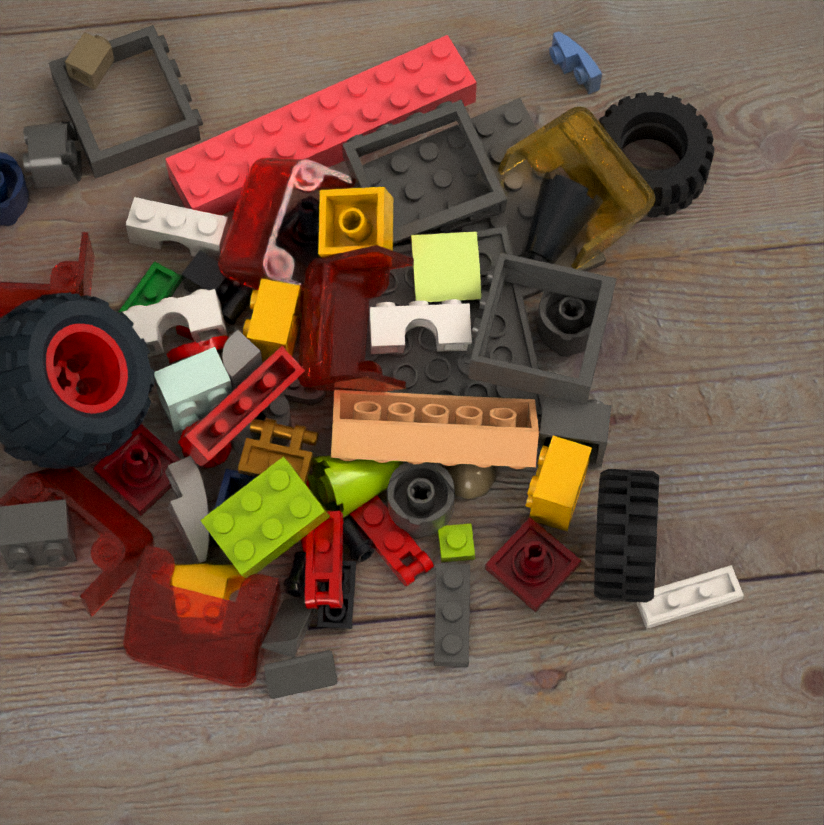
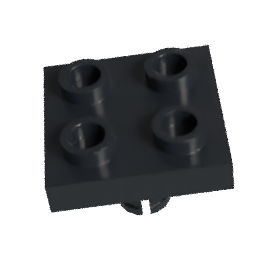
(301, 231)

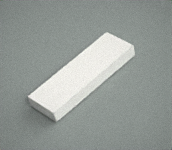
(691, 597)

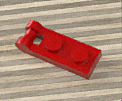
(391, 541)
(324, 563)

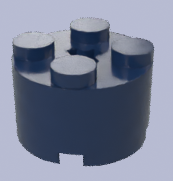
(13, 190)

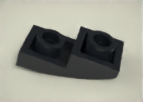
(343, 616)

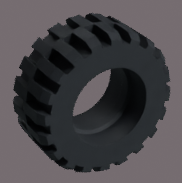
(678, 127)
(626, 535)

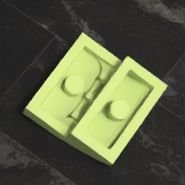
(446, 266)

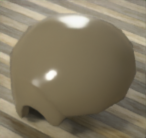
(471, 480)

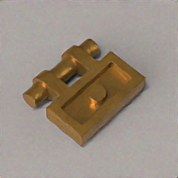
(262, 453)

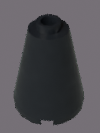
(559, 217)

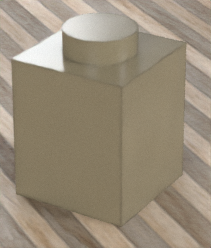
(90, 60)

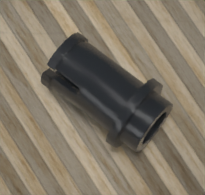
(236, 303)
(358, 545)
(296, 582)

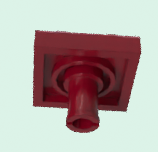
(138, 470)
(533, 564)

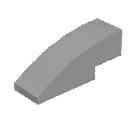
(189, 507)

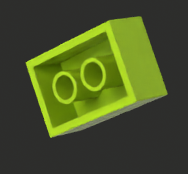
(265, 518)

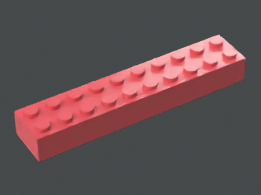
(316, 126)

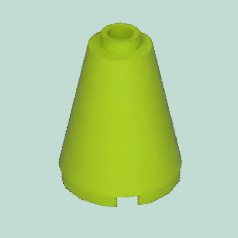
(348, 484)

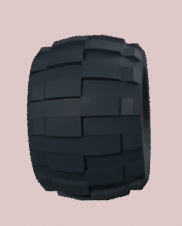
(39, 403)

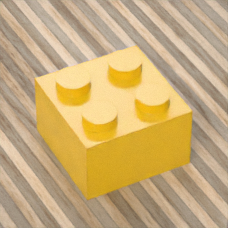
(355, 219)
(274, 317)
(558, 482)

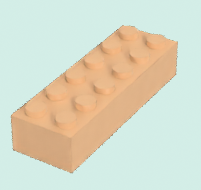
(434, 429)

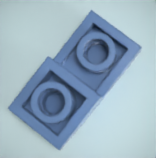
(574, 58)

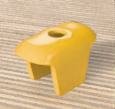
(208, 579)

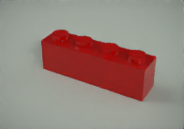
(241, 406)

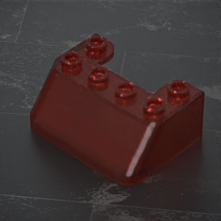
(196, 630)

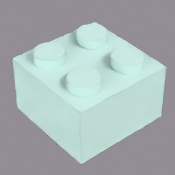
(192, 388)

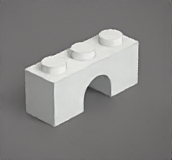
(154, 222)
(197, 311)
(448, 322)

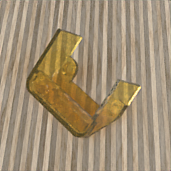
(595, 161)

